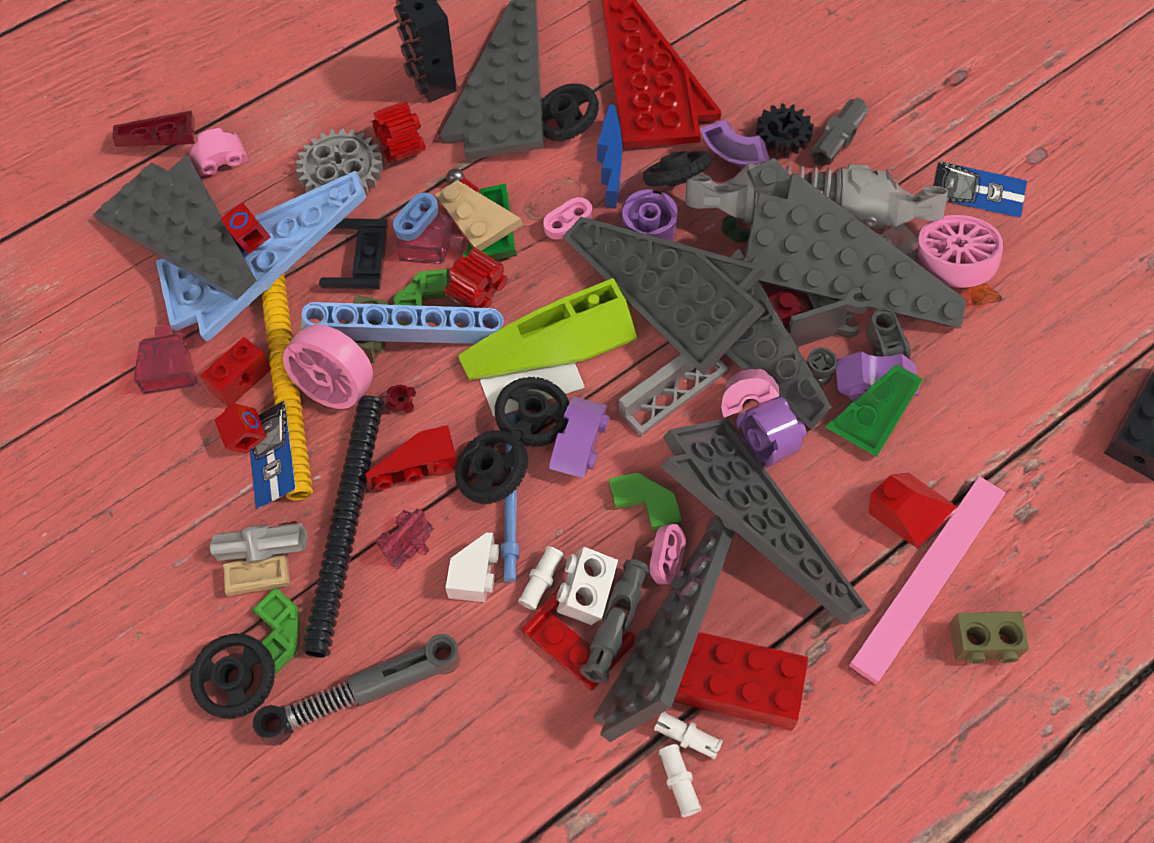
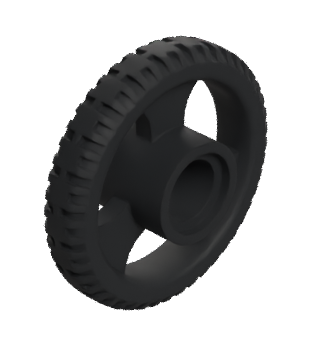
(564, 106)
(676, 168)
(533, 400)
(491, 467)
(204, 670)

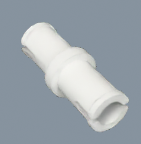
(541, 578)
(688, 735)
(679, 780)

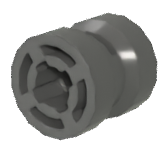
(822, 364)

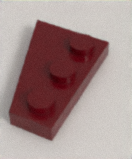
(160, 130)

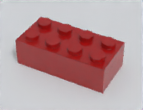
(744, 681)

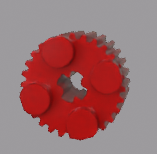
(398, 132)
(475, 280)

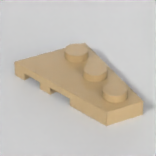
(477, 216)

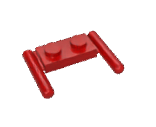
(563, 643)

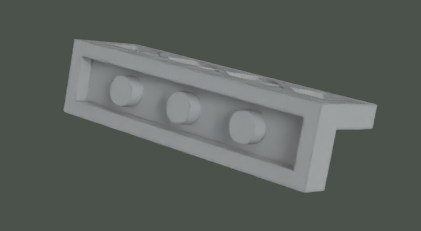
(661, 382)

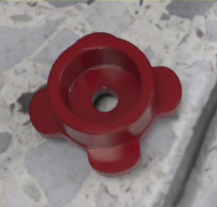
(400, 391)

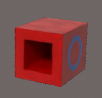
(245, 228)
(240, 428)

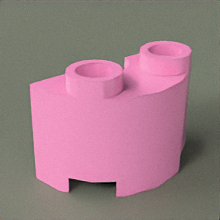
(216, 149)
(747, 385)

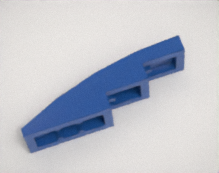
(610, 153)

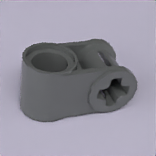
(887, 340)

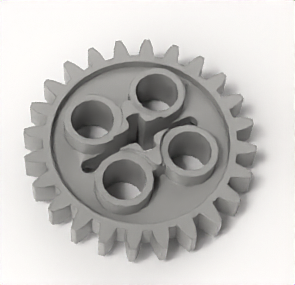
(338, 156)

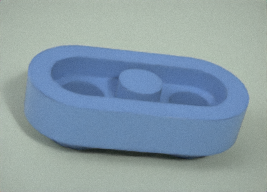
(413, 217)

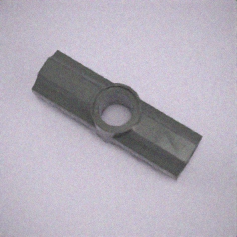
(839, 131)

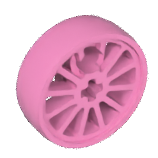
(960, 250)
(328, 366)

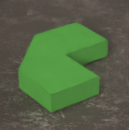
(423, 287)
(637, 490)
(283, 618)

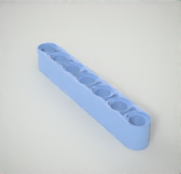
(415, 316)

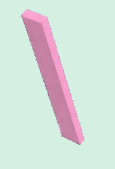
(926, 581)

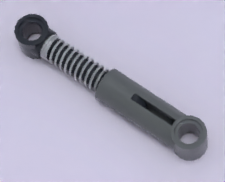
(361, 688)

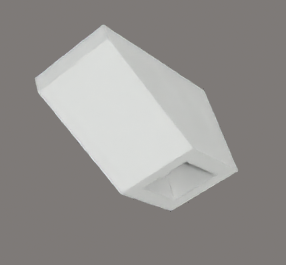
(470, 570)

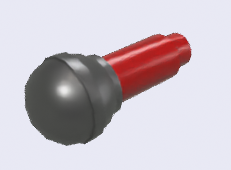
(456, 174)

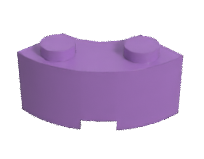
(734, 147)
(860, 371)
(576, 444)

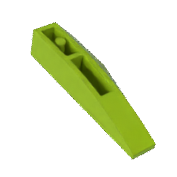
(555, 335)

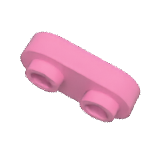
(565, 217)
(667, 553)

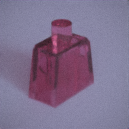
(432, 243)
(164, 363)

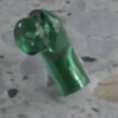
(733, 231)

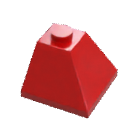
(909, 507)

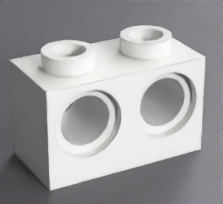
(593, 589)

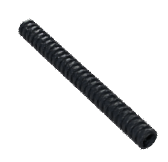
(343, 528)

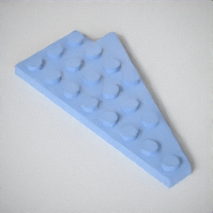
(293, 232)

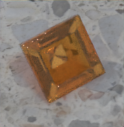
(983, 294)

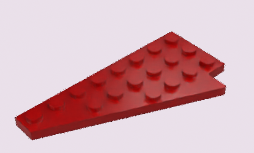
(653, 87)

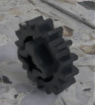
(784, 129)

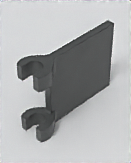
(827, 320)

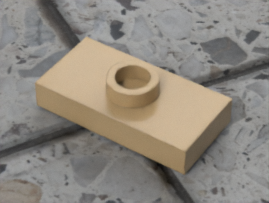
(255, 576)

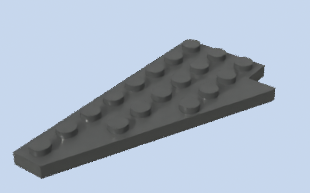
(503, 95)
(179, 223)
(825, 252)
(681, 290)
(734, 485)
(663, 649)

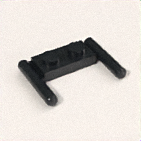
(368, 255)

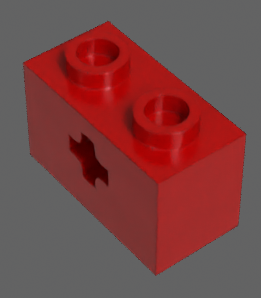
(236, 371)

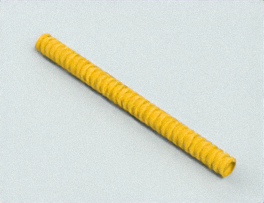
(278, 337)

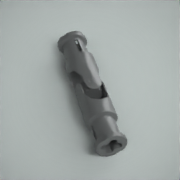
(608, 637)

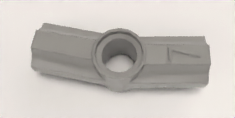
(259, 542)

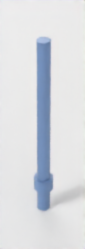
(510, 548)

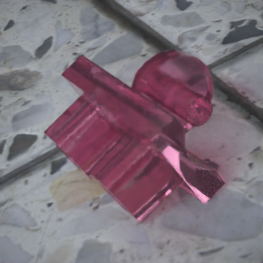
(408, 539)

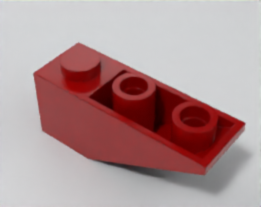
(421, 456)

